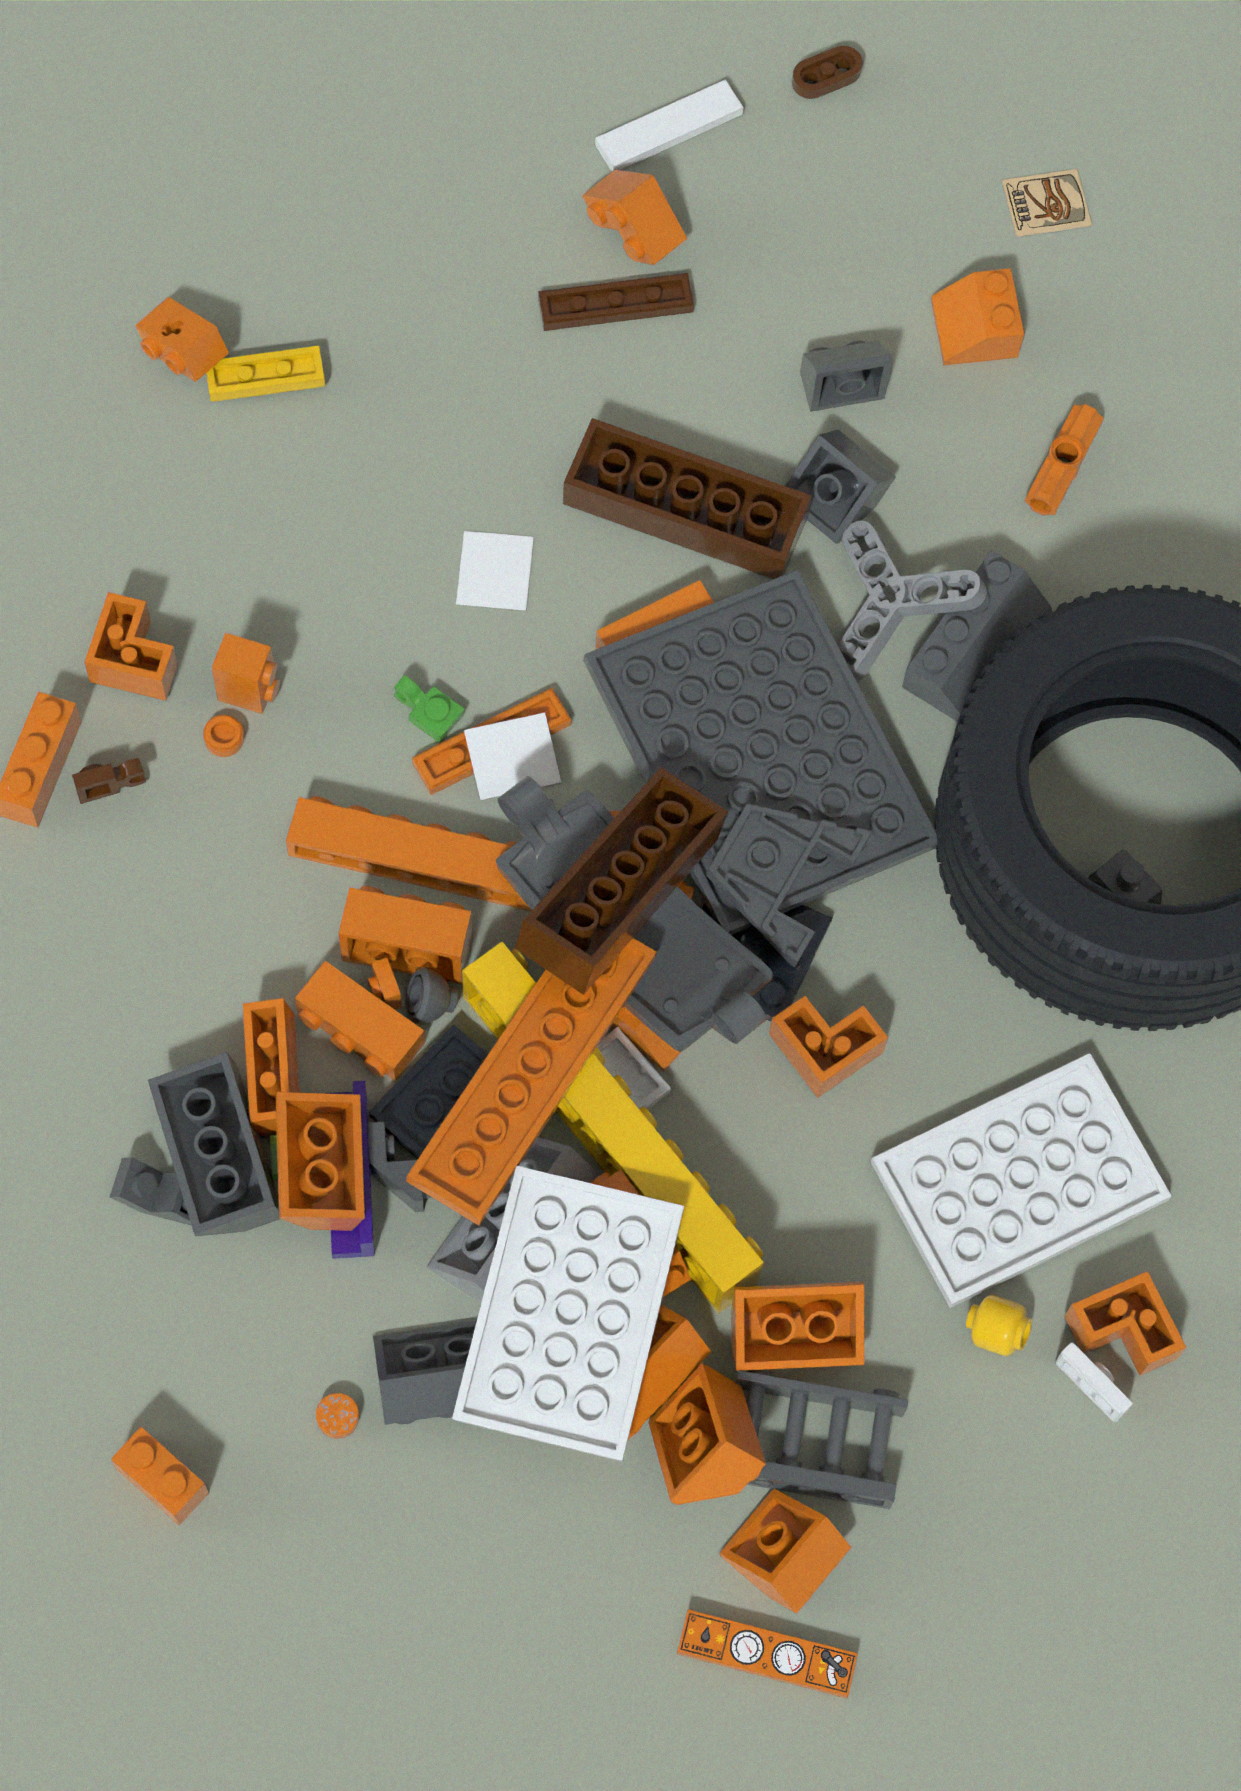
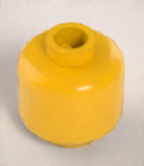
(999, 1325)

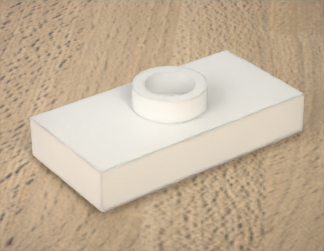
(626, 1061)
(1094, 1381)

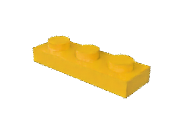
(266, 374)

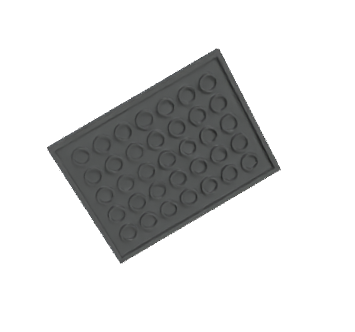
(767, 715)

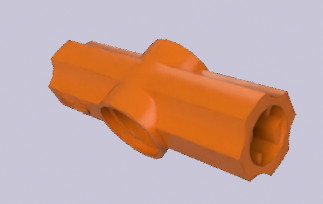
(1056, 476)

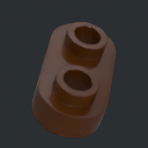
(824, 72)

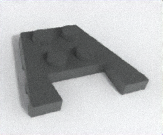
(764, 860)

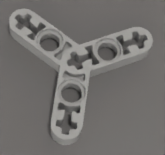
(908, 594)

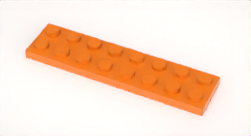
(522, 1085)

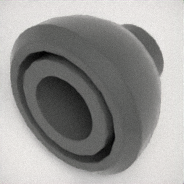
(429, 996)

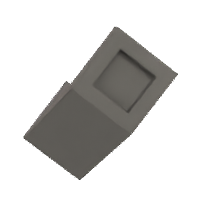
(393, 1173)
(149, 1191)

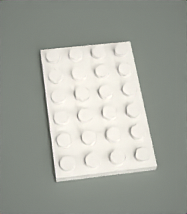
(1020, 1180)
(568, 1313)

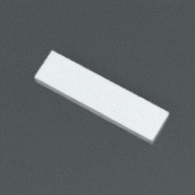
(669, 126)

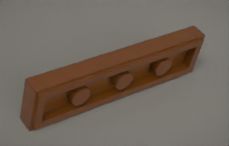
(615, 301)

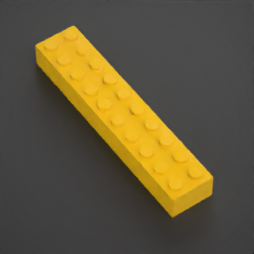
(626, 1139)

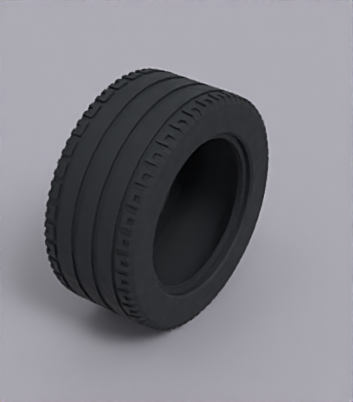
(1021, 901)

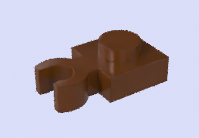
(102, 780)

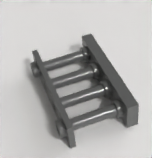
(829, 1480)

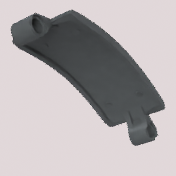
(699, 969)

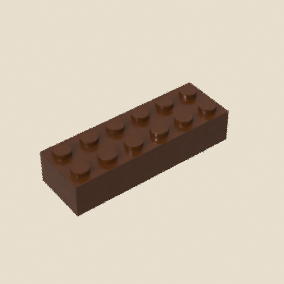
(686, 499)
(620, 880)

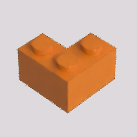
(638, 211)
(122, 655)
(824, 1053)
(1134, 1314)

